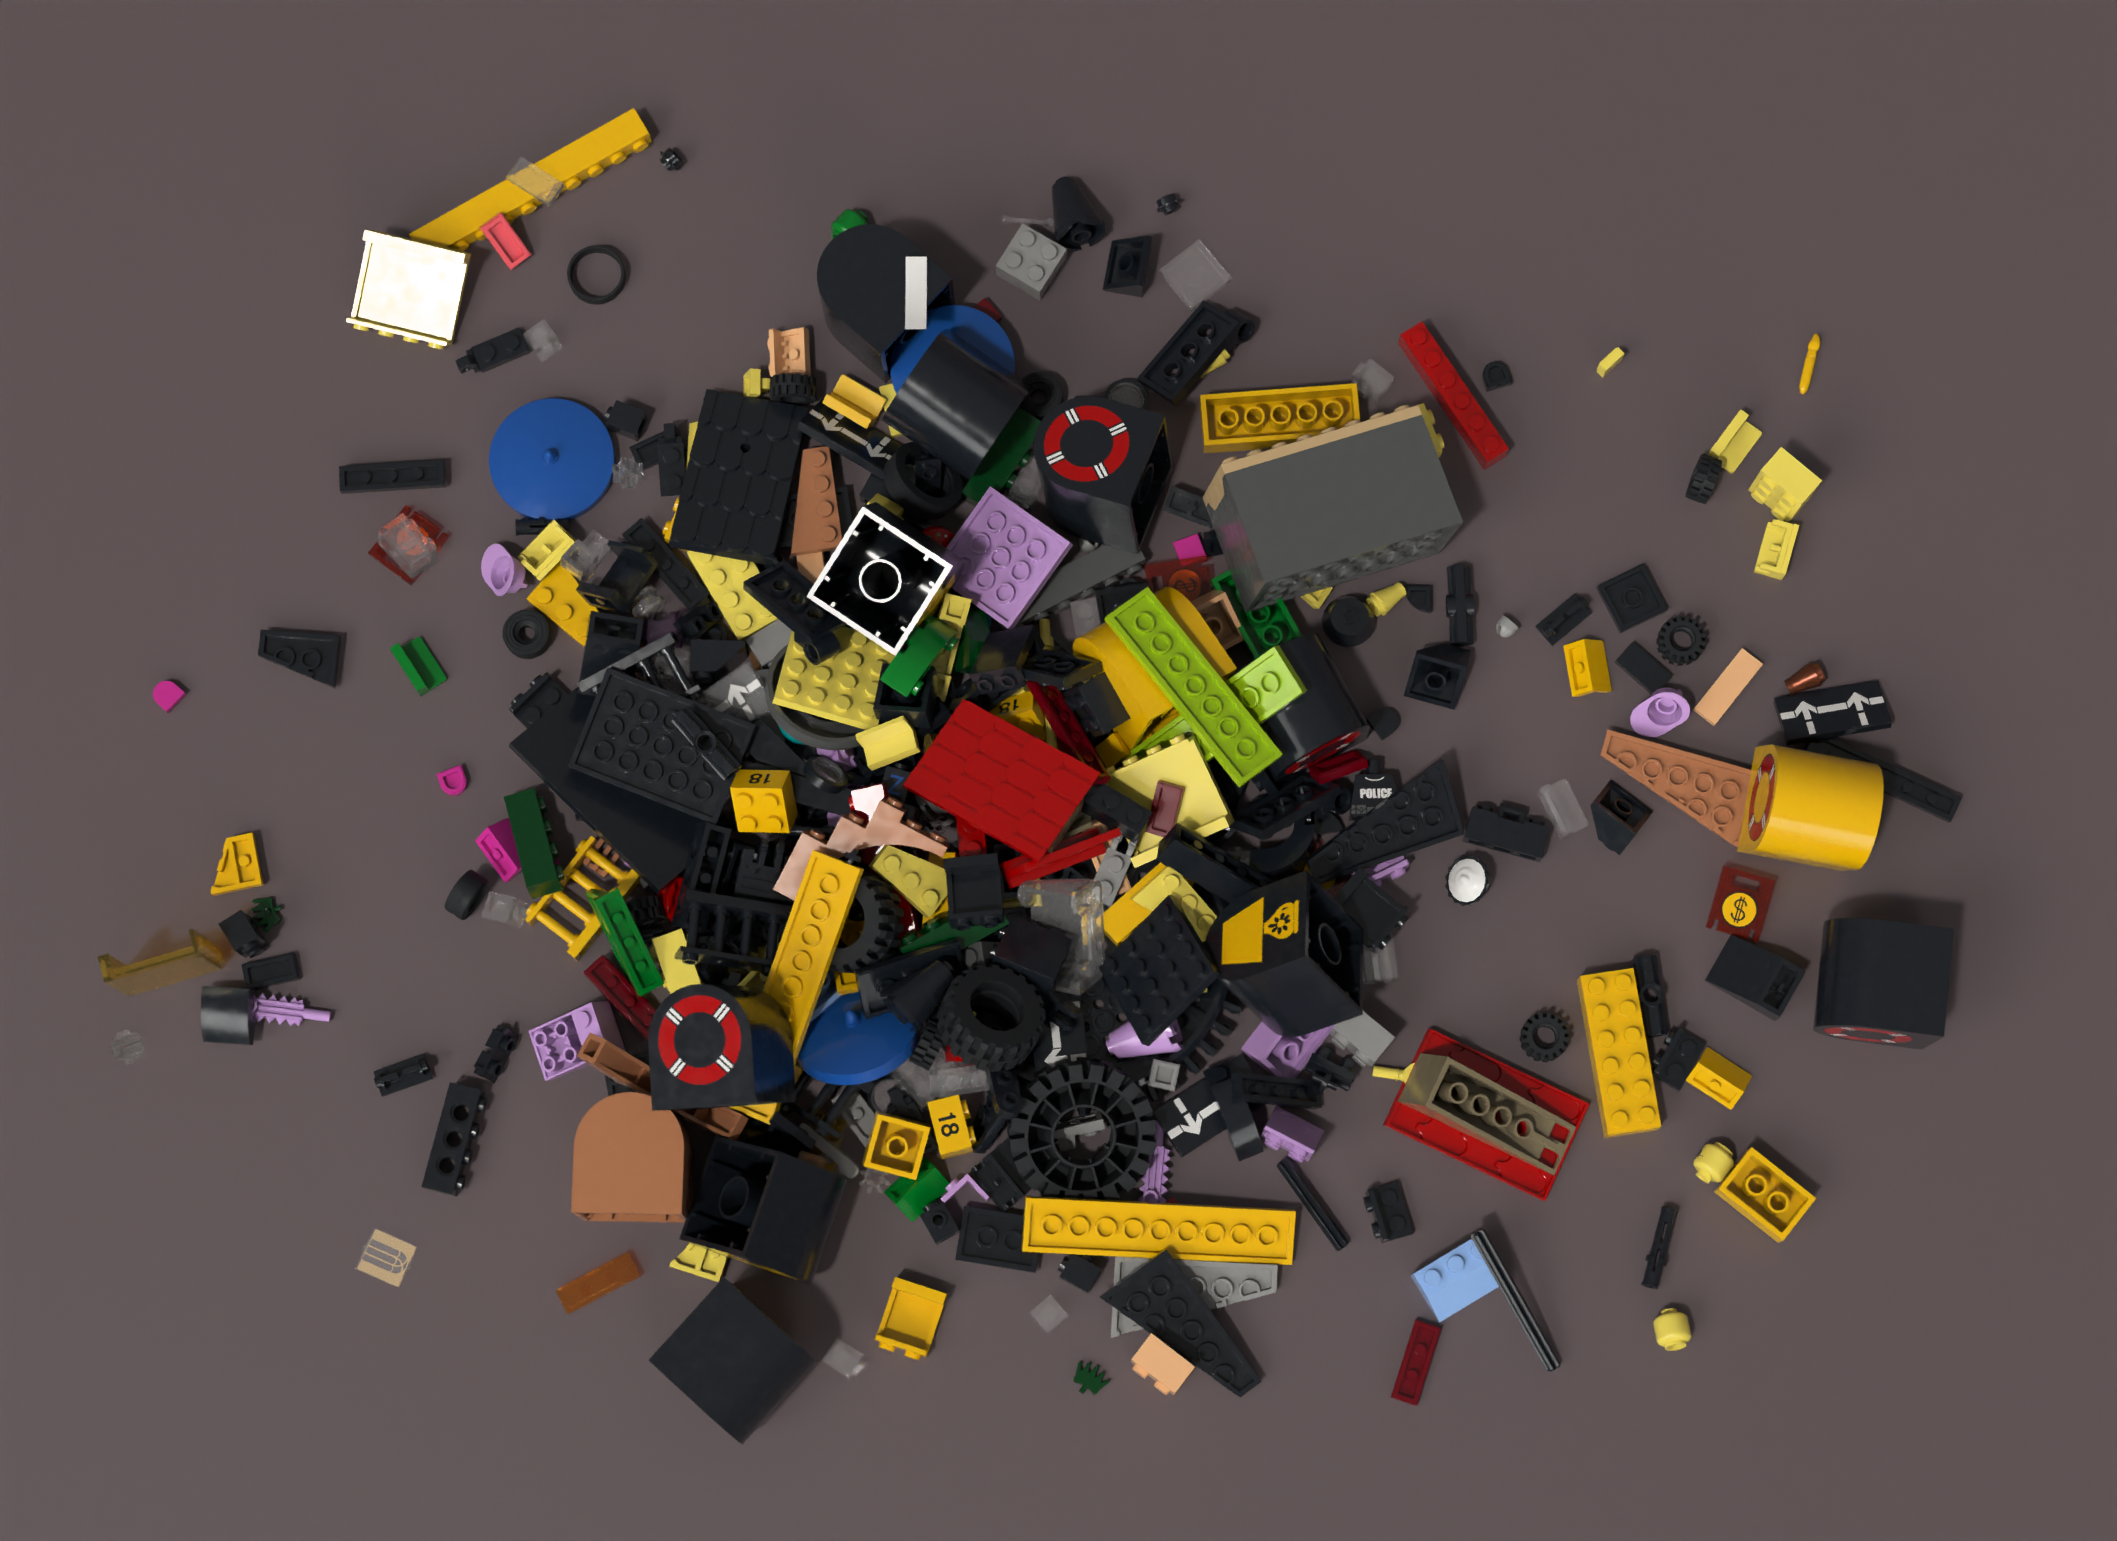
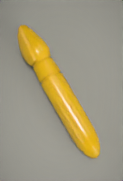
(1809, 363)

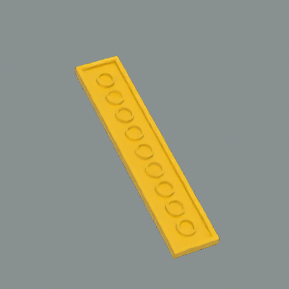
(808, 949)
(1150, 1227)

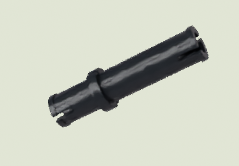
(1668, 1217)

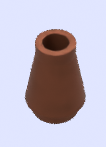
(1806, 678)

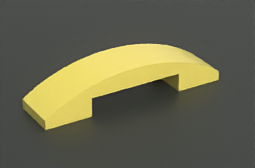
(954, 613)

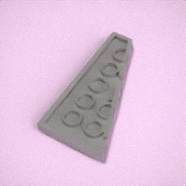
(1214, 1281)

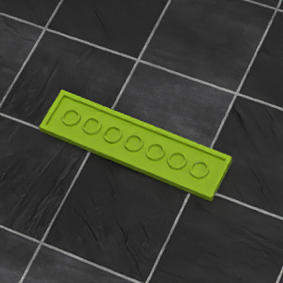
(1193, 687)
(1261, 687)

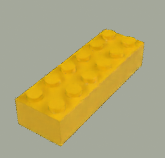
(1273, 416)
(1618, 1053)

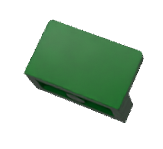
(419, 665)
(914, 1195)

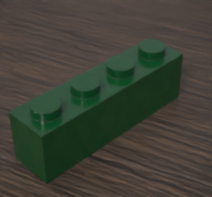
(1004, 459)
(533, 843)
(939, 930)

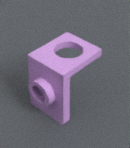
(956, 1185)

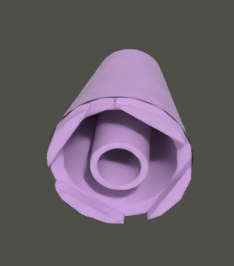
(1125, 1042)

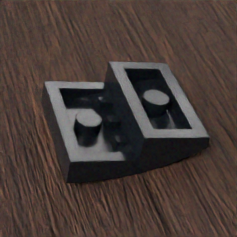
(227, 1015)

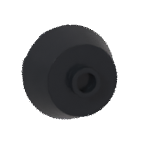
(1348, 621)

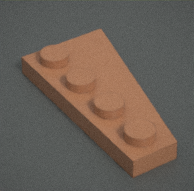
(817, 513)

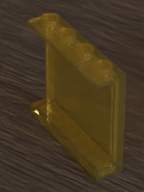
(162, 970)

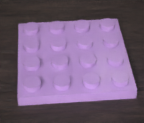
(1005, 557)

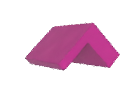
(500, 849)

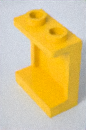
(910, 1318)

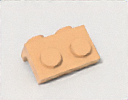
(789, 351)

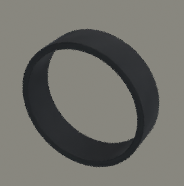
(589, 250)

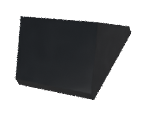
(1128, 266)

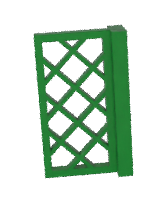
(625, 939)

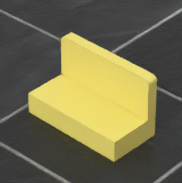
(1735, 442)
(888, 742)

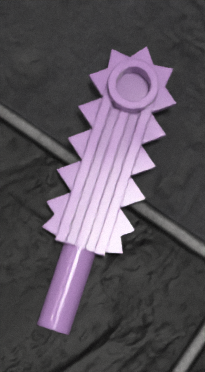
(282, 1010)
(1155, 1173)

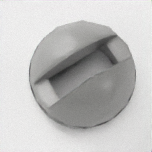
(1087, 547)
(1505, 627)

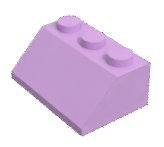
(1282, 1054)

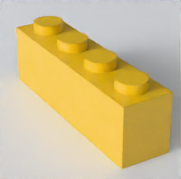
(1126, 914)

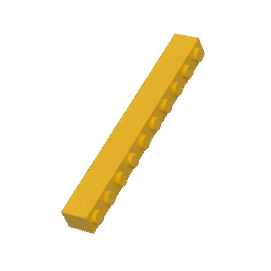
(569, 165)

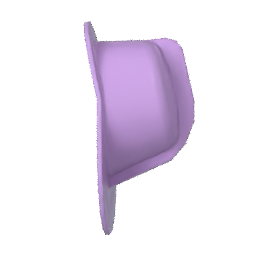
(502, 570)
(1660, 712)

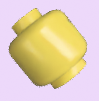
(1713, 1163)
(1672, 1329)

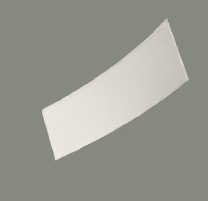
(916, 293)

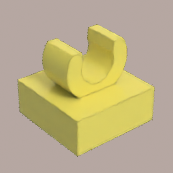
(754, 384)

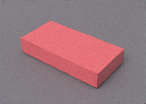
(505, 240)

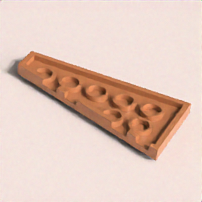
(1696, 785)

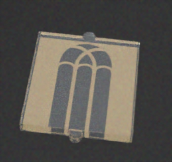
(386, 1257)

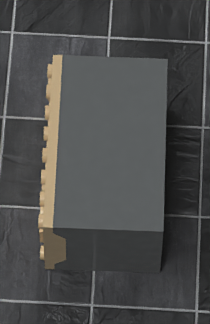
(1331, 507)

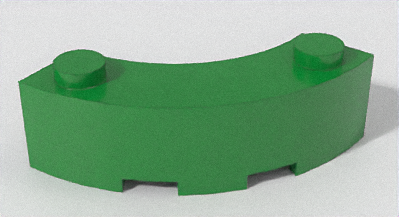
(924, 649)

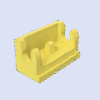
(546, 549)
(1776, 549)

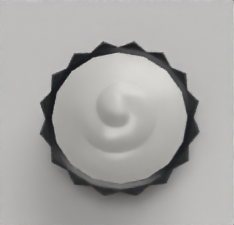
(1467, 880)

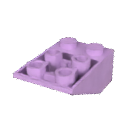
(562, 1038)
(1291, 1134)

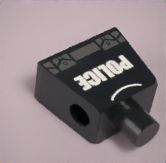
(1370, 790)

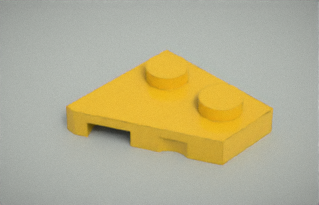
(238, 866)

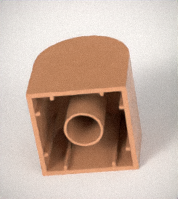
(632, 1163)

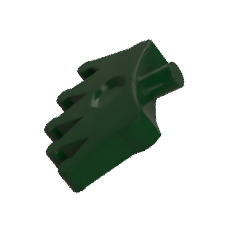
(267, 913)
(1088, 1379)

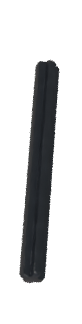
(1515, 1299)

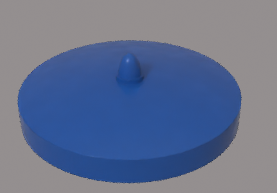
(965, 322)
(552, 460)
(852, 1050)

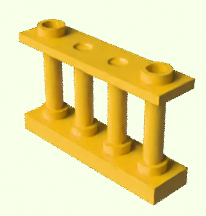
(580, 943)

